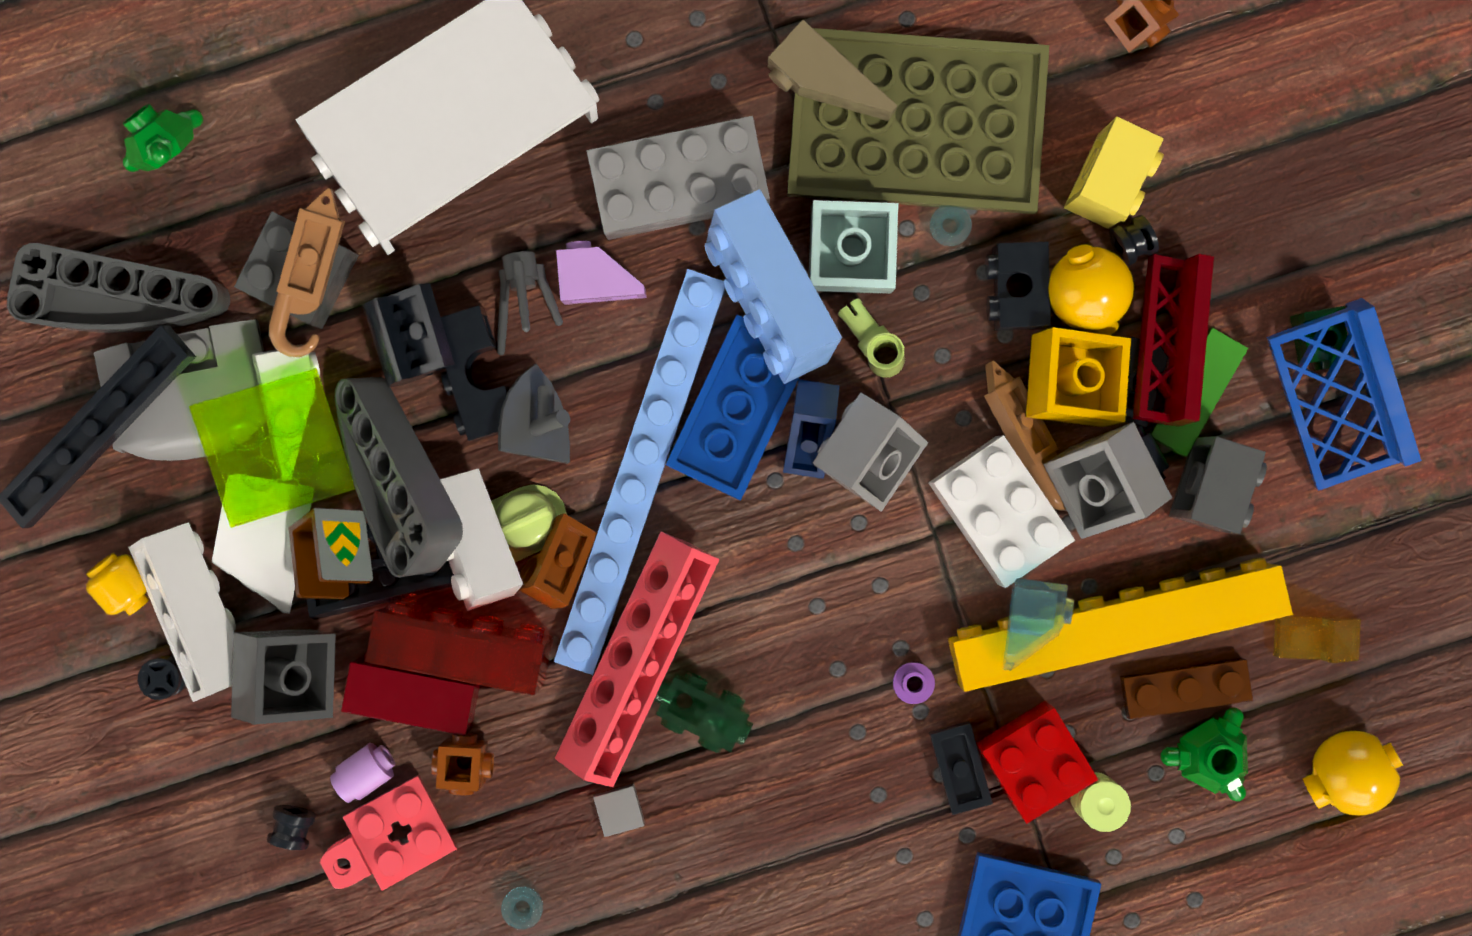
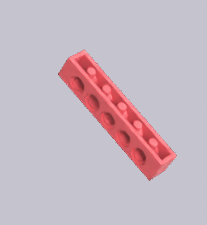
(636, 660)

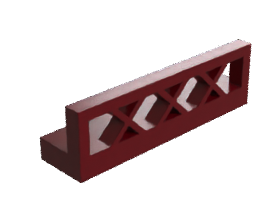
(1187, 342)

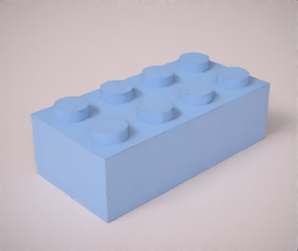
(771, 287)

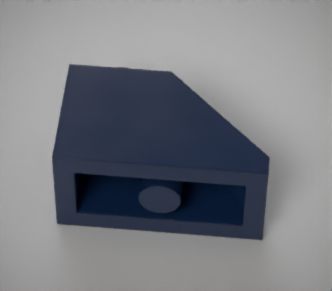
(810, 426)

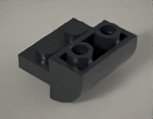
(408, 335)

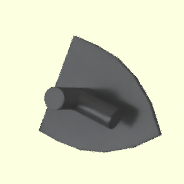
(534, 419)

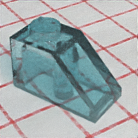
(1035, 618)

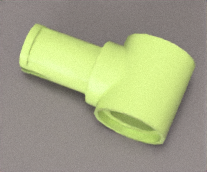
(873, 338)

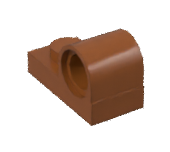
(556, 570)

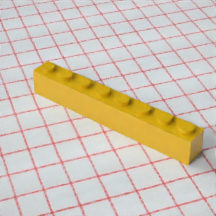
(1131, 623)

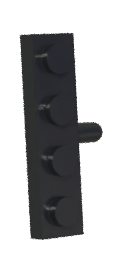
(381, 589)

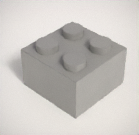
(870, 451)
(1108, 481)

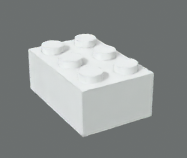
(1001, 511)

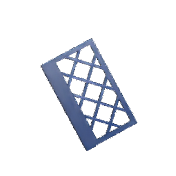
(1381, 389)

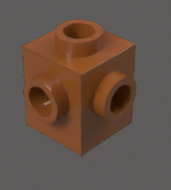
(1141, 21)
(452, 774)

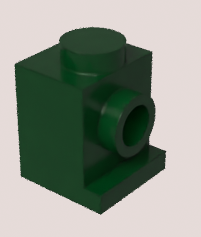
(1335, 336)

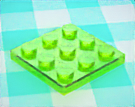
(272, 447)

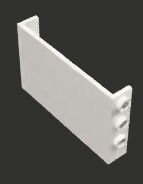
(445, 116)

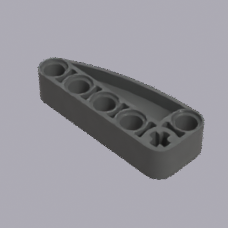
(98, 301)
(395, 479)

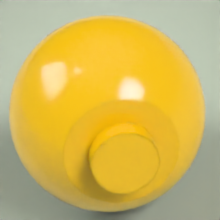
(1091, 289)
(1354, 773)

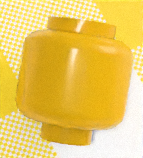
(117, 585)

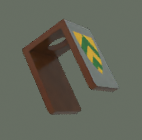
(329, 553)

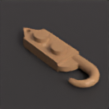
(306, 270)
(1026, 435)

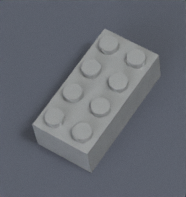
(675, 176)

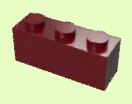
(409, 697)

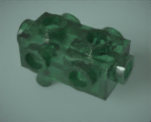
(712, 717)

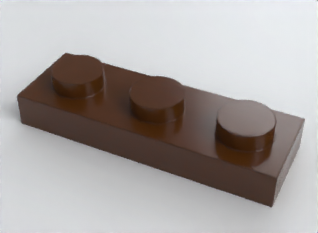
(1186, 688)

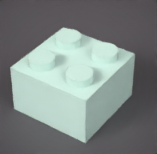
(853, 246)

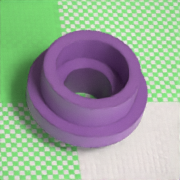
(909, 670)

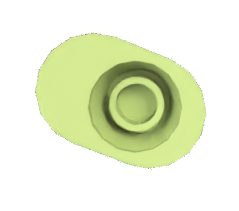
(527, 518)

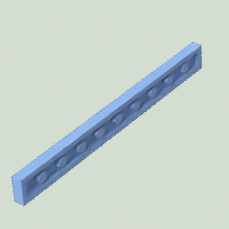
(640, 472)

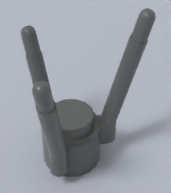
(520, 273)

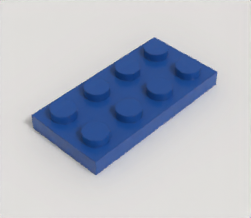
(732, 416)

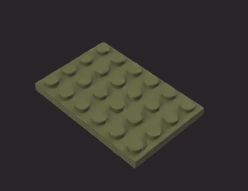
(960, 130)

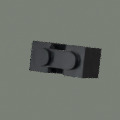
(1030, 264)

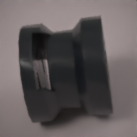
(1134, 240)
(154, 678)
(291, 827)

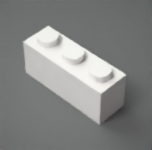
(482, 560)

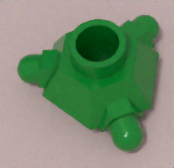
(157, 136)
(1213, 755)

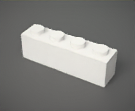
(188, 607)

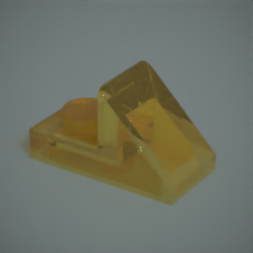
(1317, 638)

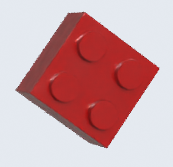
(1036, 761)

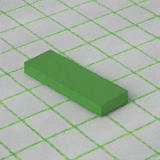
(1221, 362)

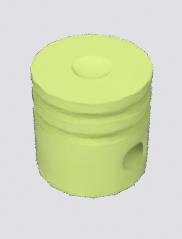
(1102, 804)

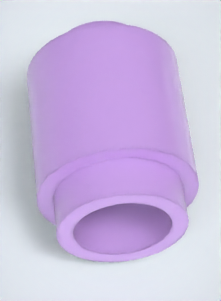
(363, 772)

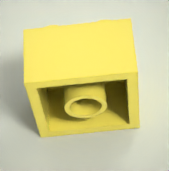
(1114, 173)

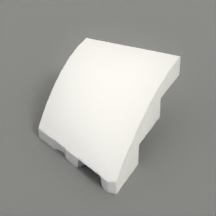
(260, 554)

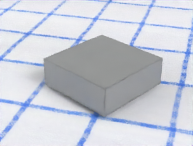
(619, 810)

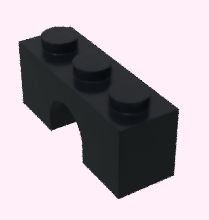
(468, 337)

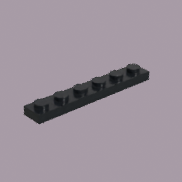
(96, 426)

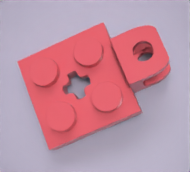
(372, 849)

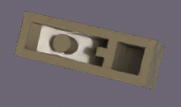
(823, 74)

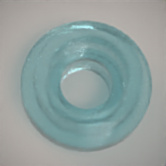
(963, 222)
(513, 916)

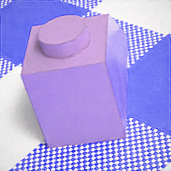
(593, 276)

